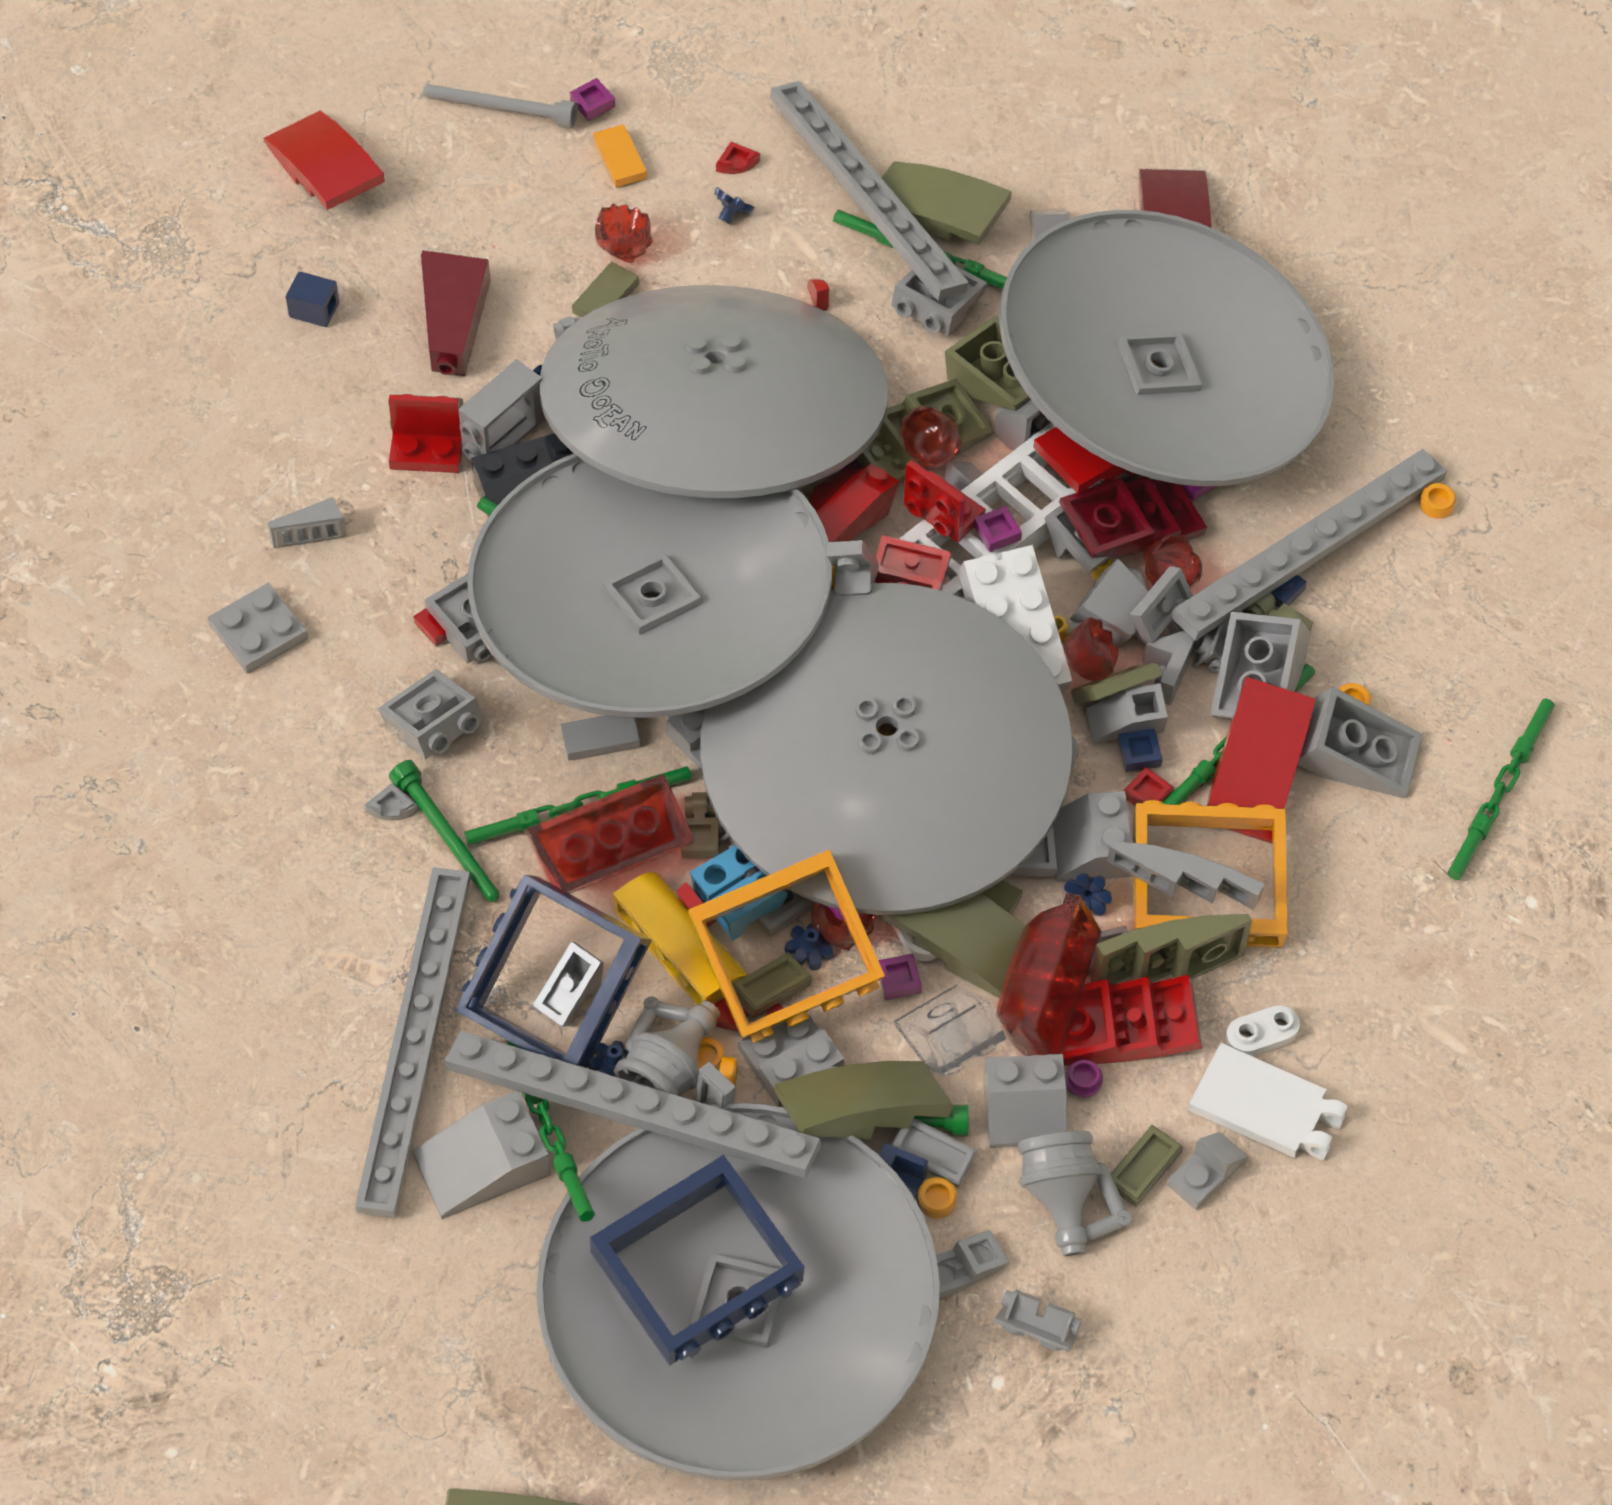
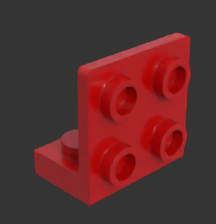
(425, 433)
(939, 502)

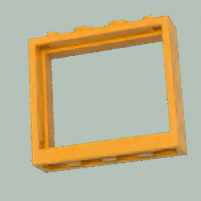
(1229, 816)
(765, 887)

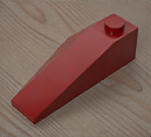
(853, 501)

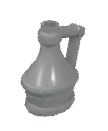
(669, 1057)
(1060, 1175)

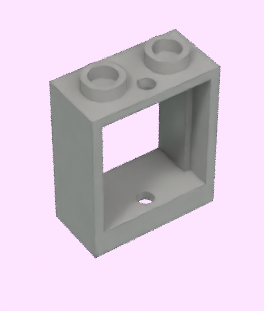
(502, 411)

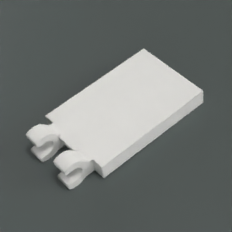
(1266, 1103)

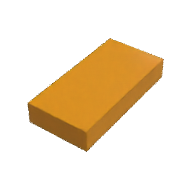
(619, 155)

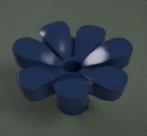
(731, 206)
(1091, 892)
(808, 946)
(608, 1057)

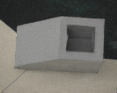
(1127, 712)

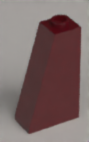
(453, 305)

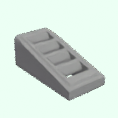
(308, 525)

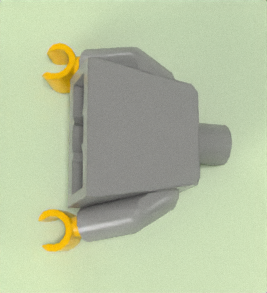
(1110, 599)

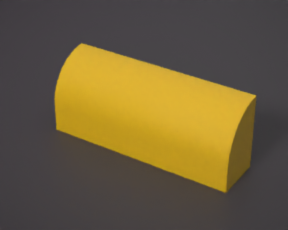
(660, 914)

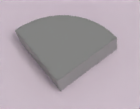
(391, 804)

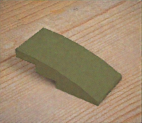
(947, 200)
(949, 398)
(970, 936)
(1172, 948)
(862, 1097)

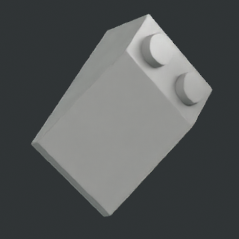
(1261, 649)
(1359, 745)
(483, 1155)

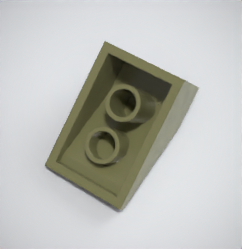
(984, 369)

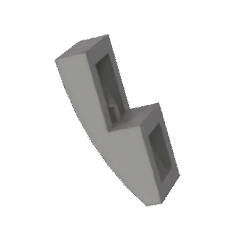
(969, 1263)

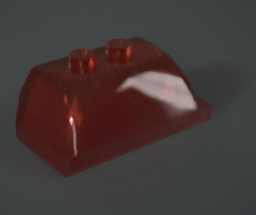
(610, 835)
(1048, 977)

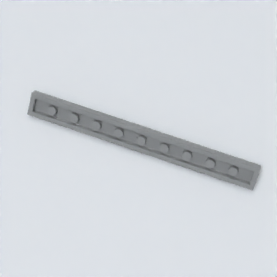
(869, 191)
(1307, 544)
(413, 1044)
(633, 1104)

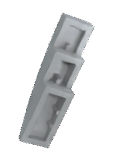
(1170, 868)

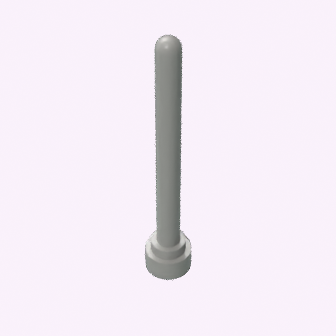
(563, 113)

